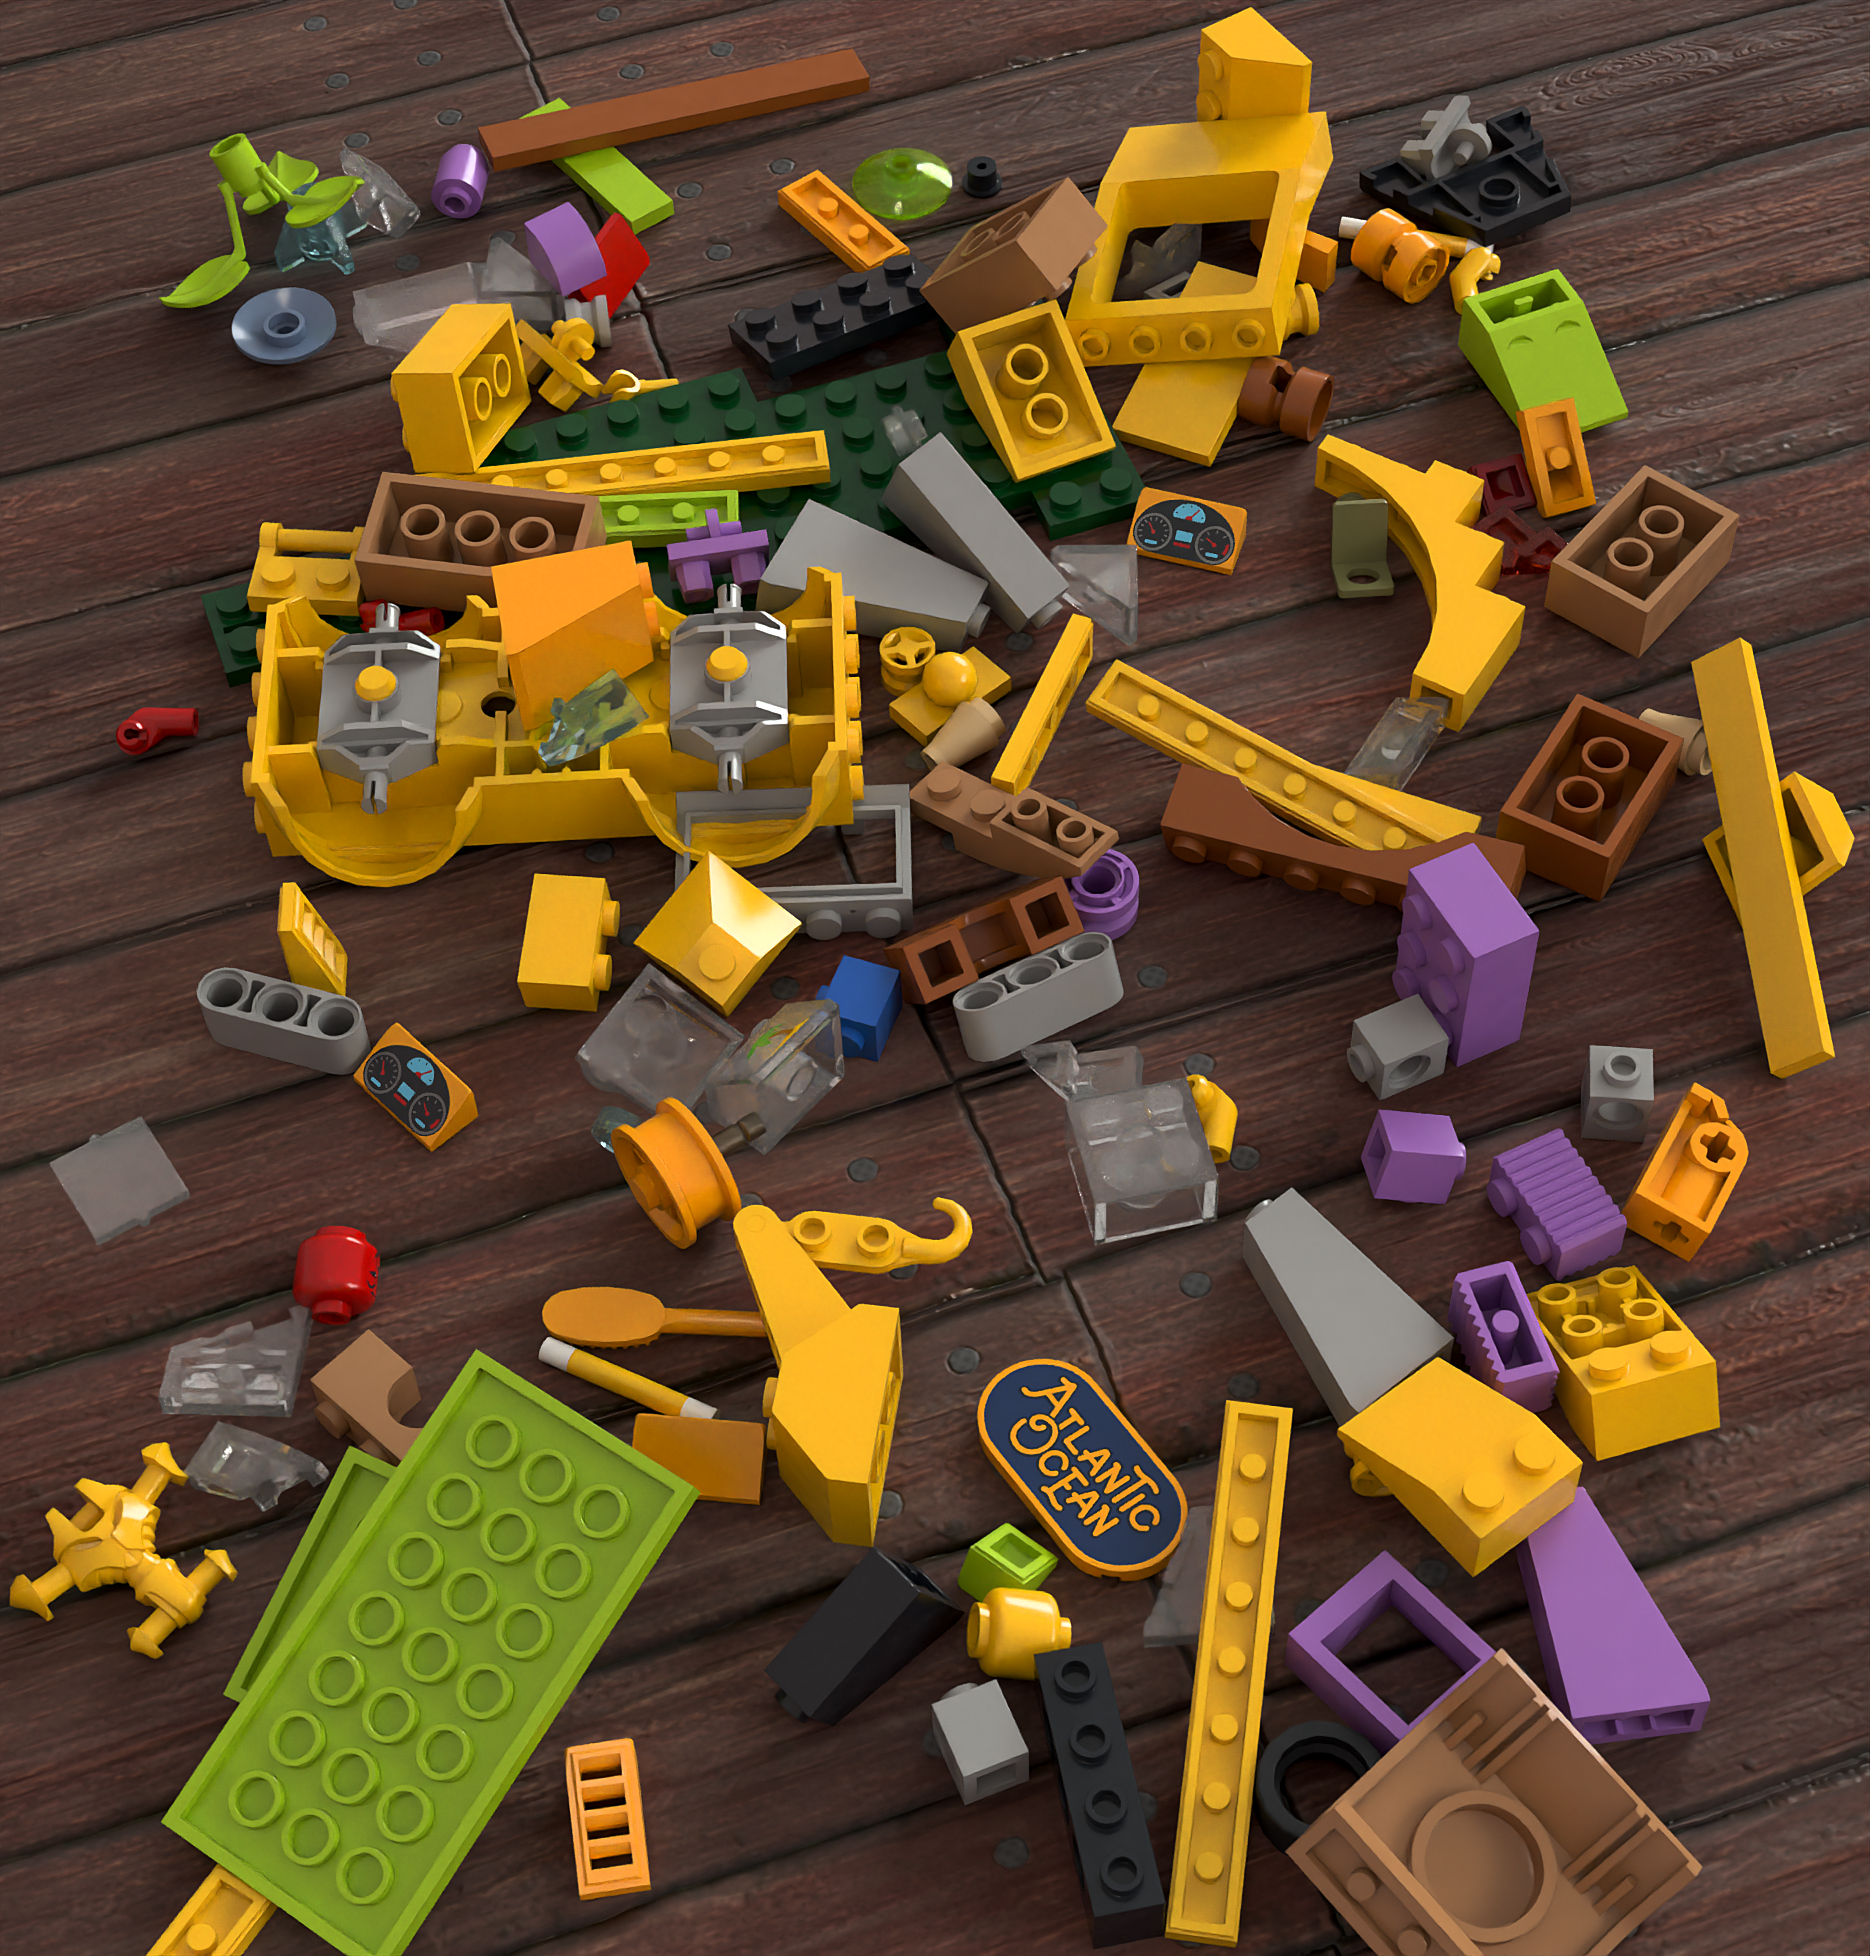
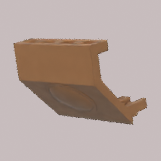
(1493, 1835)

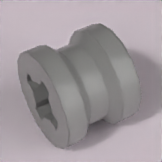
(595, 314)

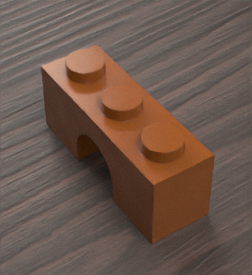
(982, 938)

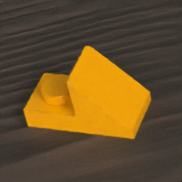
(1556, 457)

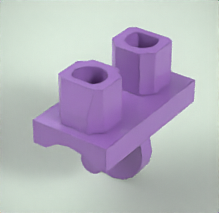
(717, 551)

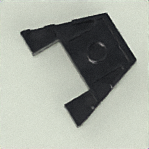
(1487, 197)

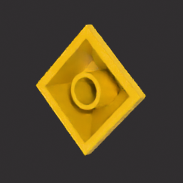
(1817, 834)
(717, 933)

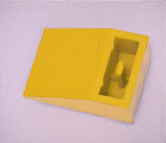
(1625, 1363)

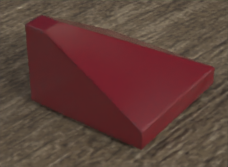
(1504, 483)

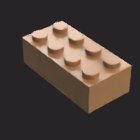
(439, 537)

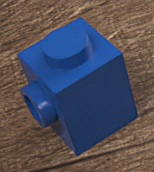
(868, 1005)

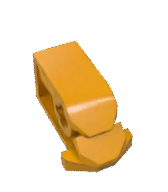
(1688, 1175)

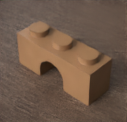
(366, 1396)

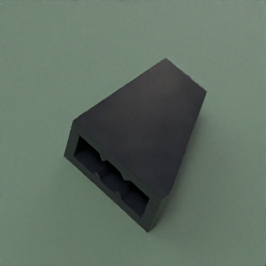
(861, 1638)

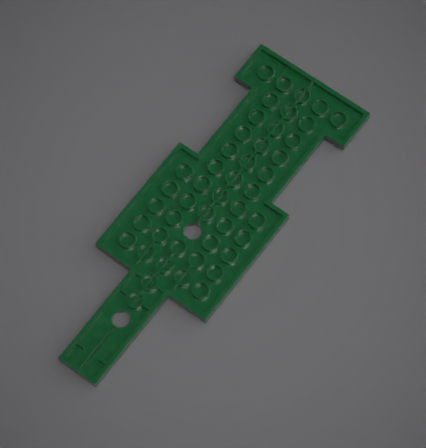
(725, 409)

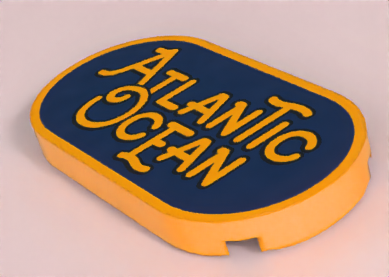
(1081, 1469)

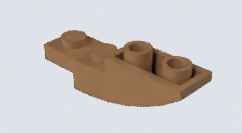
(1009, 831)

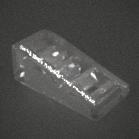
(380, 199)

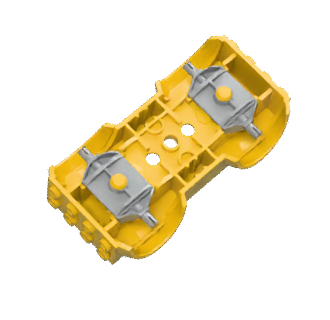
(388, 766)

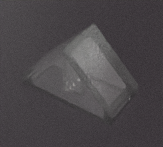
(522, 285)
(1102, 584)

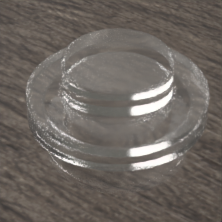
(904, 430)

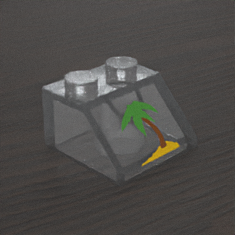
(780, 1070)

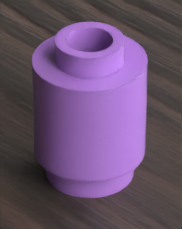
(460, 181)

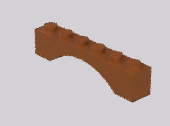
(1222, 822)

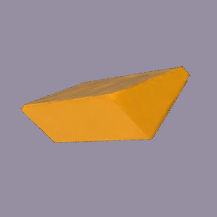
(713, 1455)

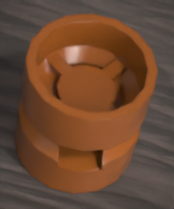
(1290, 398)

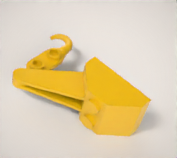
(835, 1363)

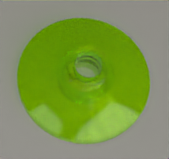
(902, 183)

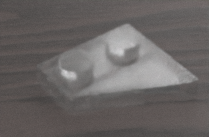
(239, 1370)

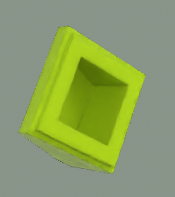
(1005, 1560)

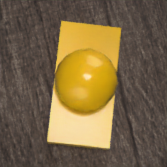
(944, 685)

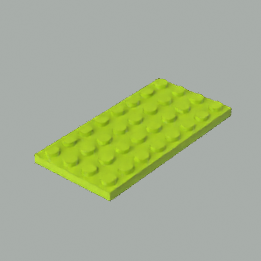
(430, 1661)

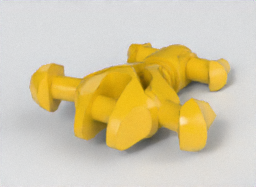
(114, 1544)

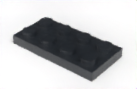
(835, 318)

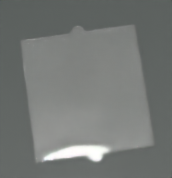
(119, 1180)

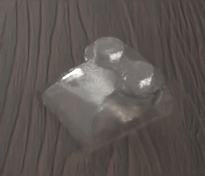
(657, 1044)

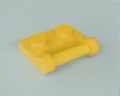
(328, 583)

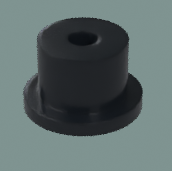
(982, 178)

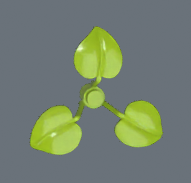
(263, 188)

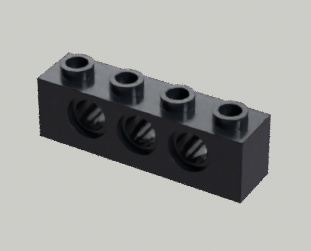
(1098, 1796)

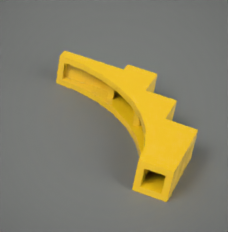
(1456, 565)

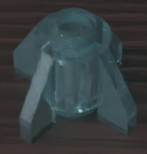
(321, 240)

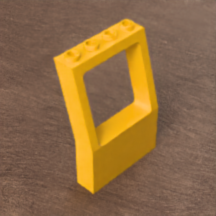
(1198, 177)

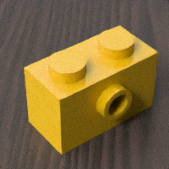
(567, 942)

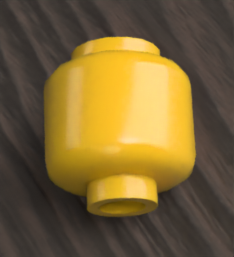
(1012, 1628)

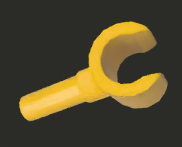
(626, 386)

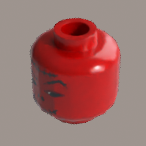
(336, 1274)

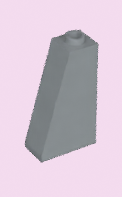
(972, 530)
(889, 579)
(1337, 1306)

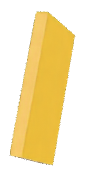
(1192, 403)

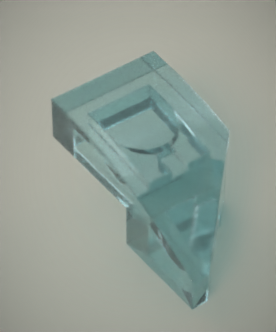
(591, 719)

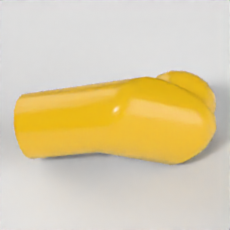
(1474, 266)
(1216, 1114)

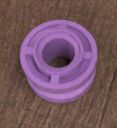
(1107, 895)

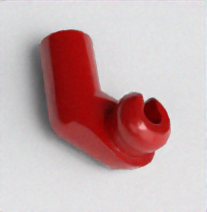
(427, 621)
(152, 725)

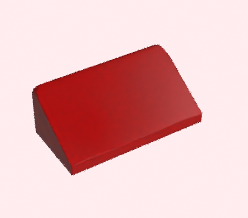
(624, 264)

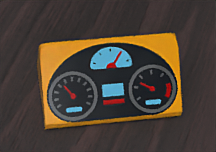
(1188, 530)
(416, 1088)

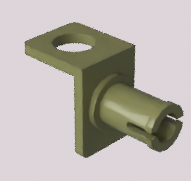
(1360, 546)

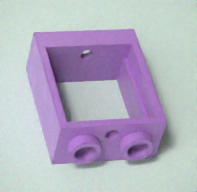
(1351, 1610)

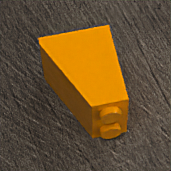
(573, 622)

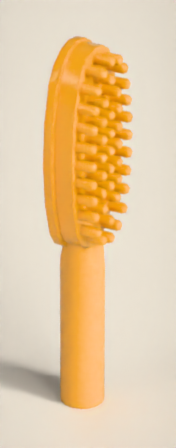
(632, 1318)

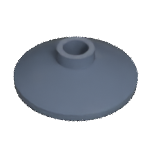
(284, 325)

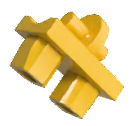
(569, 378)

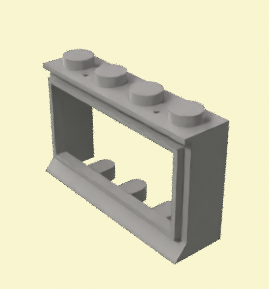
(821, 909)

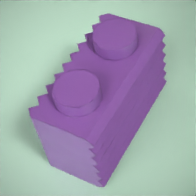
(1556, 1205)
(1502, 1336)

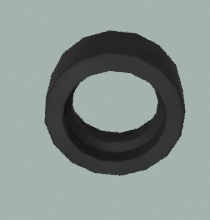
(1295, 1745)

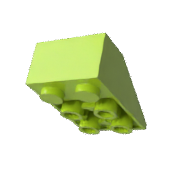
(1539, 347)

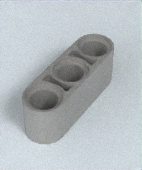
(1038, 996)
(284, 1020)

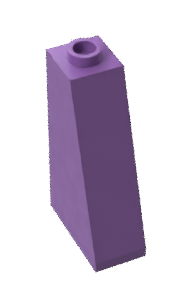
(1602, 1636)

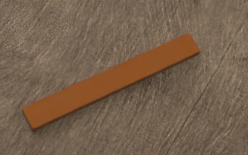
(673, 109)

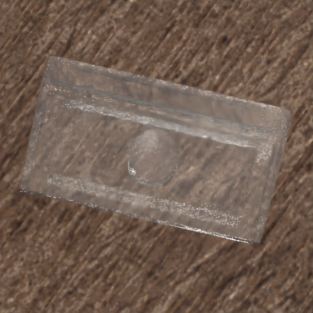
(1400, 741)

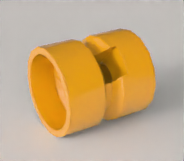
(1400, 256)

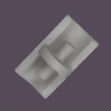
(1447, 141)

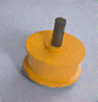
(682, 1170)

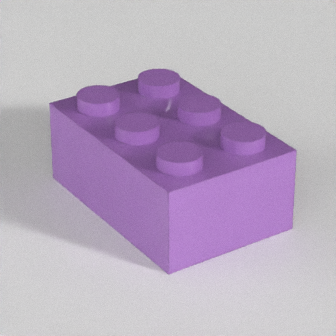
(1466, 952)

